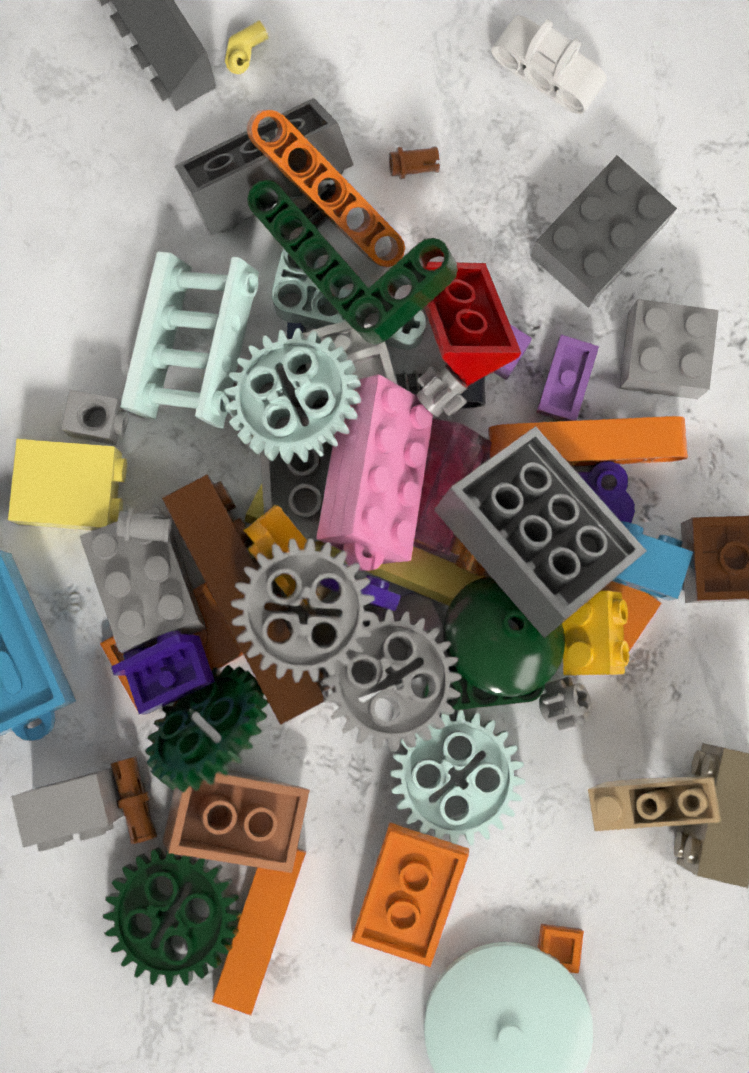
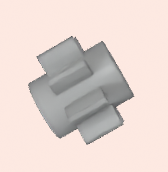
(441, 391)
(565, 703)

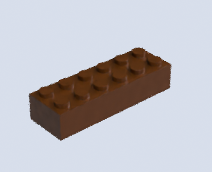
(221, 554)

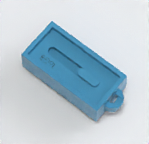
(29, 669)

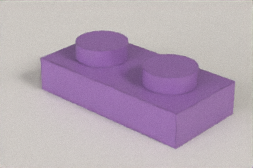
(567, 379)

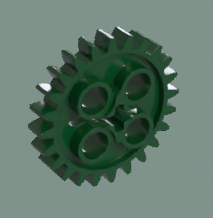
(185, 752)
(202, 934)

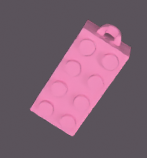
(377, 476)

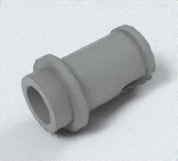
(143, 526)

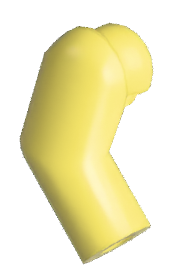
(240, 47)

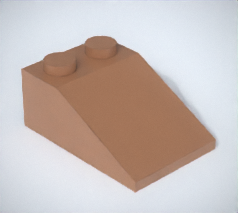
(238, 821)

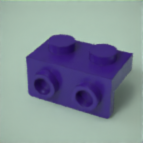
(165, 670)

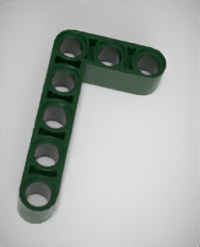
(337, 273)

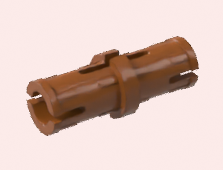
(133, 800)

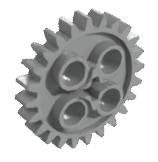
(298, 649)
(410, 712)

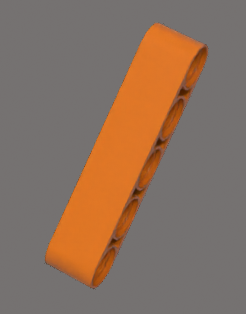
(345, 195)
(604, 439)

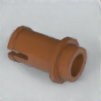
(413, 161)

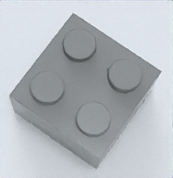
(668, 349)
(68, 807)

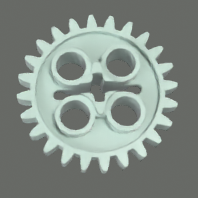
(327, 378)
(482, 805)

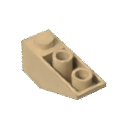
(653, 803)

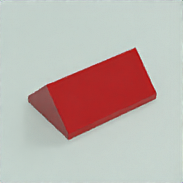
(471, 324)

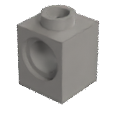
(82, 405)

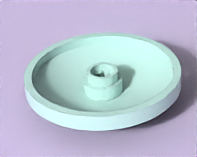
(507, 1013)

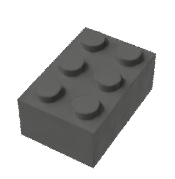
(602, 231)

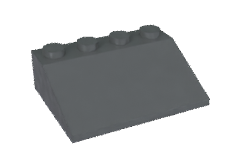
(539, 530)

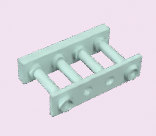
(158, 329)

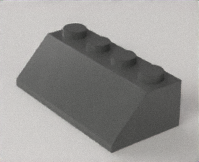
(166, 47)
(225, 173)

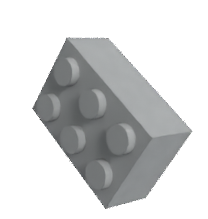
(141, 586)

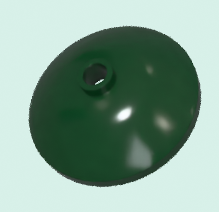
(492, 652)

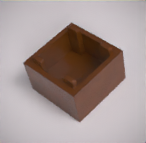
(718, 560)

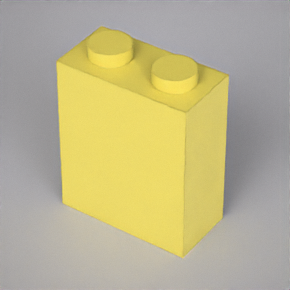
(66, 485)

